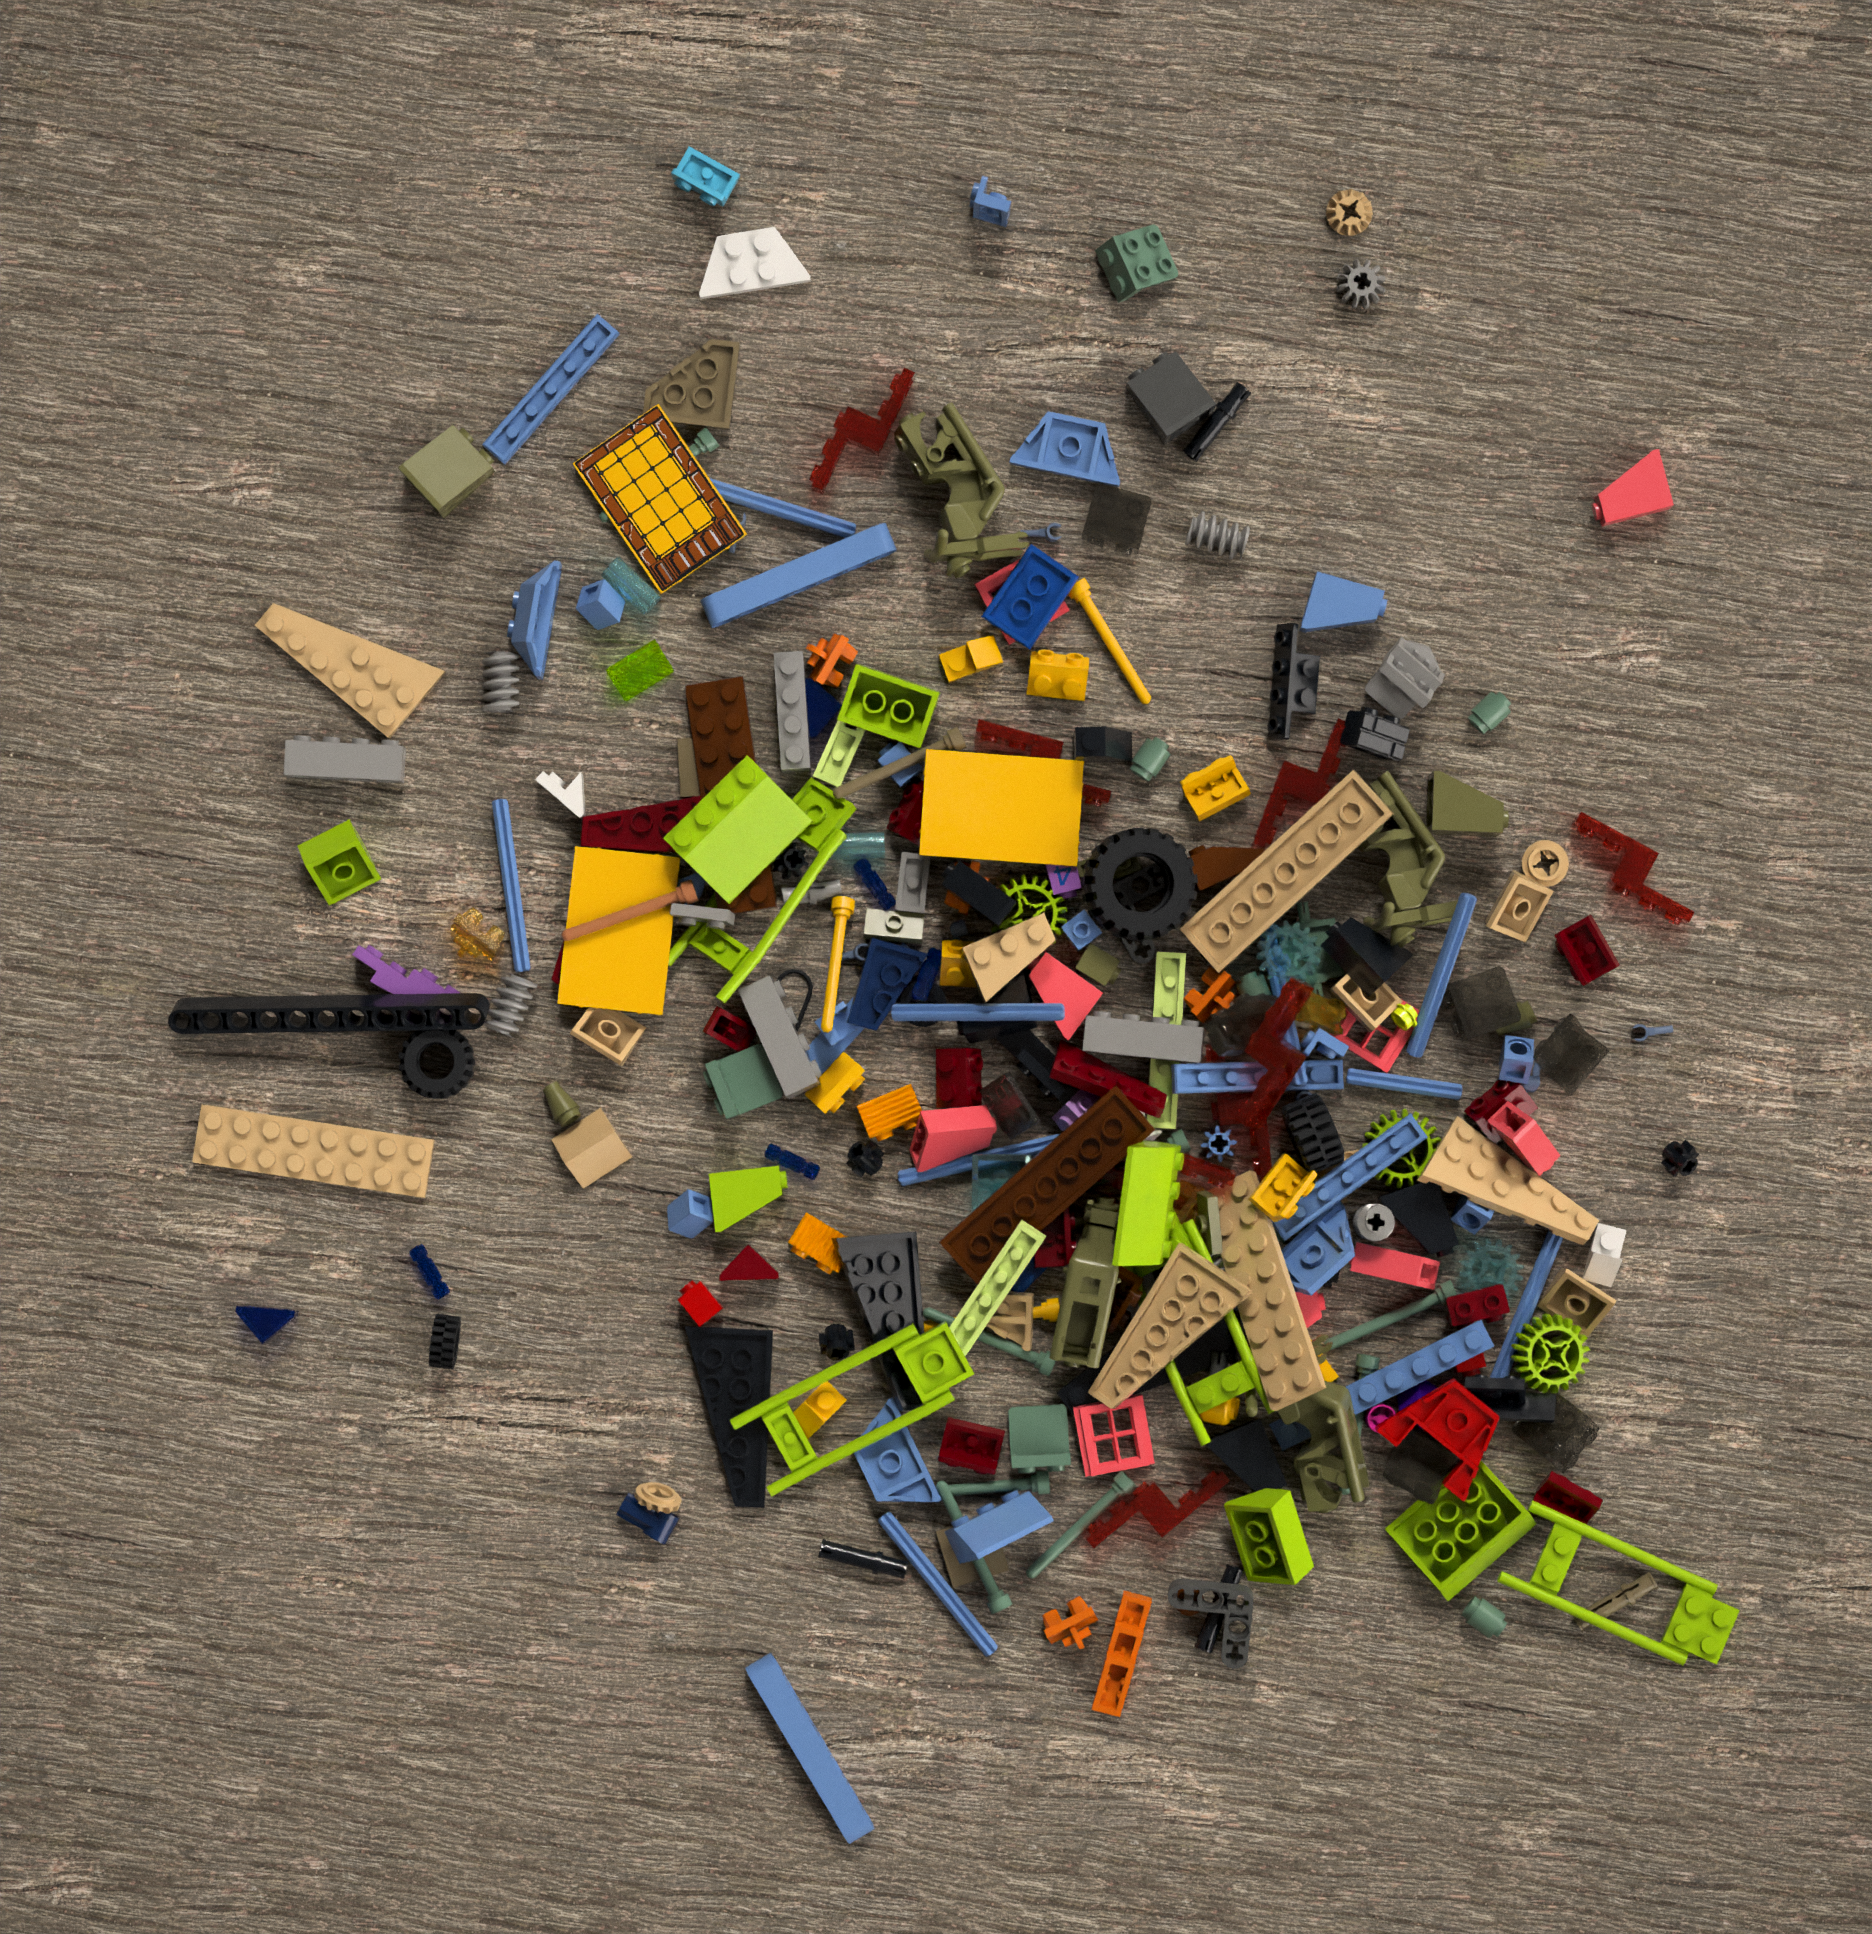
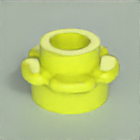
(1404, 1016)

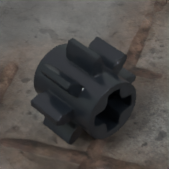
(785, 867)
(865, 1158)
(1680, 1158)
(836, 1342)

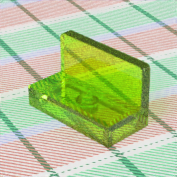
(640, 670)

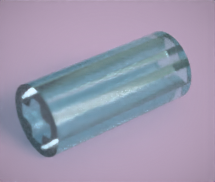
(631, 586)
(861, 846)

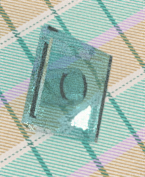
(992, 1171)

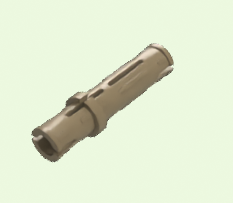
(1617, 1600)

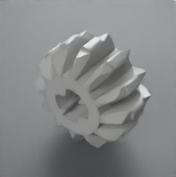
(1371, 281)

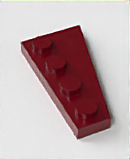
(637, 827)
(1097, 1077)

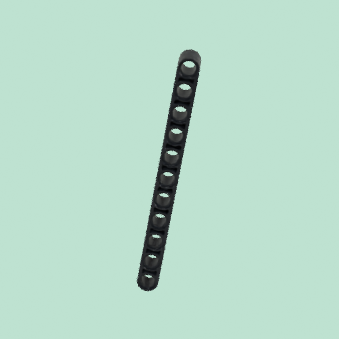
(340, 1005)

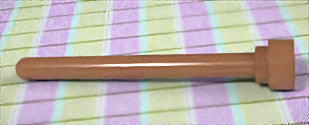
(684, 894)

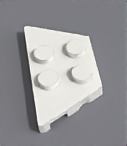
(751, 263)

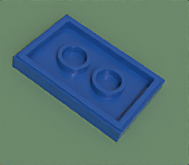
(1030, 596)

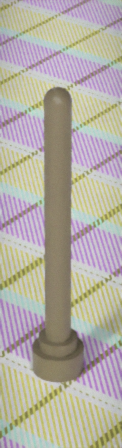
(951, 741)

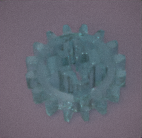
(1276, 954)
(1483, 1259)

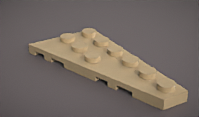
(365, 675)
(1494, 1179)
(1175, 1313)

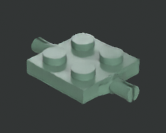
(1327, 967)

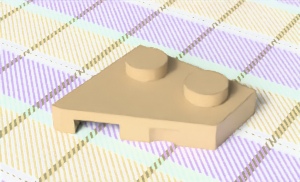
(1015, 1319)

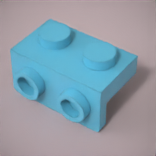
(705, 177)

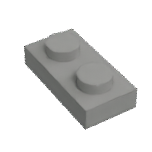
(912, 883)
(714, 917)

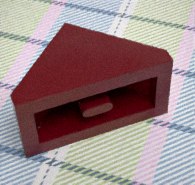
(729, 1029)
(749, 1266)

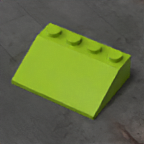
(738, 829)
(1147, 1204)
(1459, 1538)

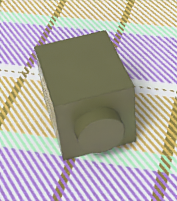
(1098, 966)

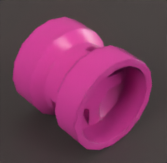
(1379, 1413)

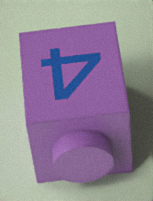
(1063, 880)

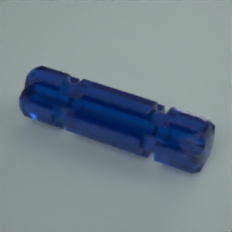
(874, 884)
(927, 975)
(792, 1161)
(429, 1271)

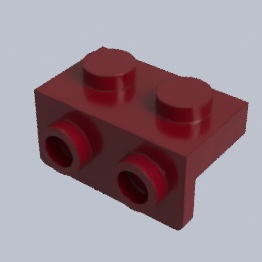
(906, 818)
(1585, 950)
(958, 1077)
(1492, 1100)
(1057, 1245)
(1475, 1305)
(971, 1446)
(1567, 1498)

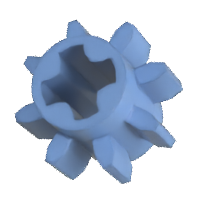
(1223, 1136)

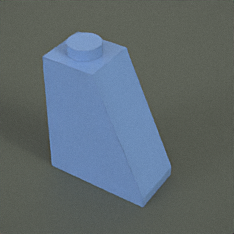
(1340, 603)

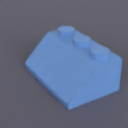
(996, 1526)

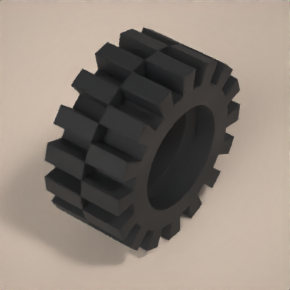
(444, 1341)

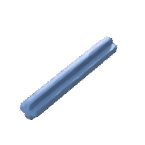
(1404, 1084)

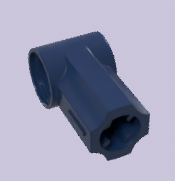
(654, 1524)

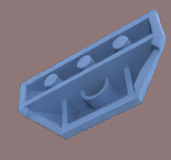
(534, 617)

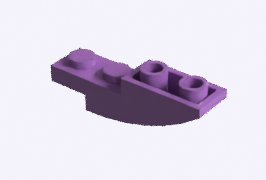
(393, 977)

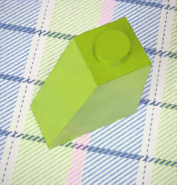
(743, 1193)

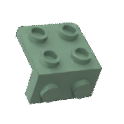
(1136, 261)
(743, 1081)
(1039, 1437)

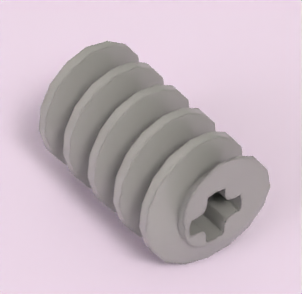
(1218, 535)
(500, 682)
(509, 1004)
(1380, 1213)

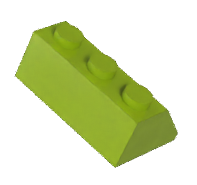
(888, 705)
(1269, 1537)

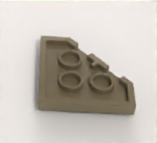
(699, 387)

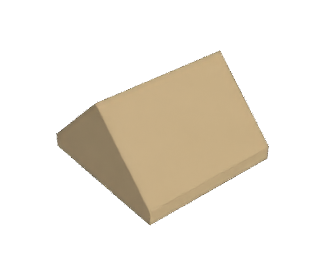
(1518, 906)
(1367, 1010)
(609, 1033)
(591, 1148)
(1576, 1300)

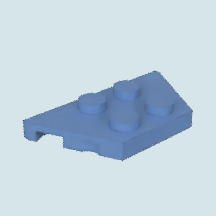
(1070, 449)
(1319, 1250)
(895, 1465)

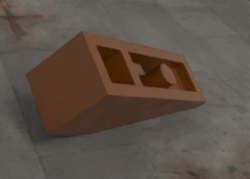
(1220, 863)

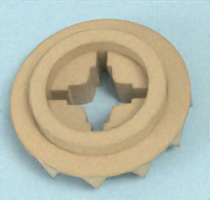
(1352, 225)
(1551, 851)
(658, 1497)

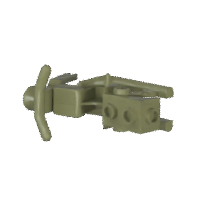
(973, 492)
(1413, 866)
(1088, 1287)
(1331, 1423)

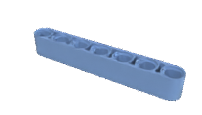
(798, 575)
(809, 1748)

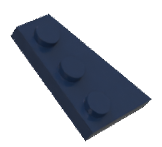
(881, 981)

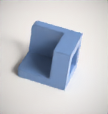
(600, 604)
(840, 1026)
(690, 1214)

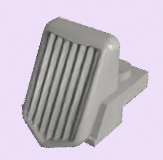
(1405, 678)

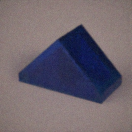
(821, 708)
(265, 1321)

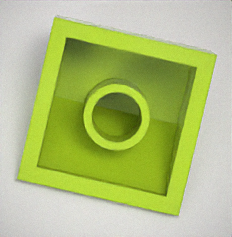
(339, 862)

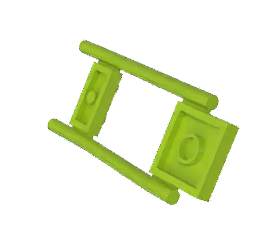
(822, 836)
(932, 1364)
(1225, 1383)
(1695, 1626)

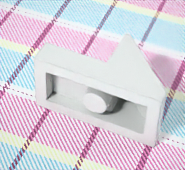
(572, 797)
(1604, 1255)

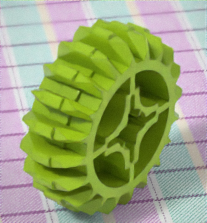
(1051, 903)
(1413, 1167)
(1531, 1367)

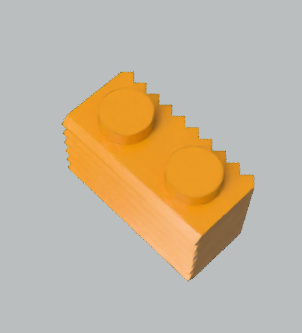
(890, 1112)
(814, 1239)

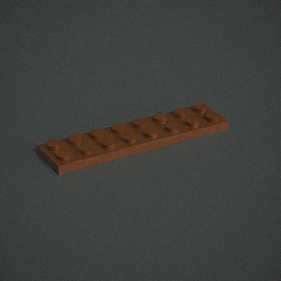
(720, 742)
(1049, 1181)

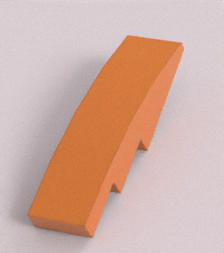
(1121, 1653)

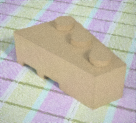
(1006, 953)

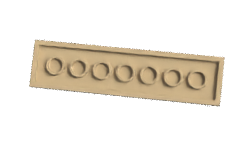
(1286, 871)
(313, 1151)
(1272, 1311)

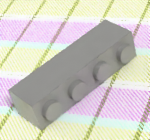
(792, 711)
(344, 760)
(779, 1036)
(1143, 1038)

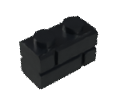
(1374, 734)

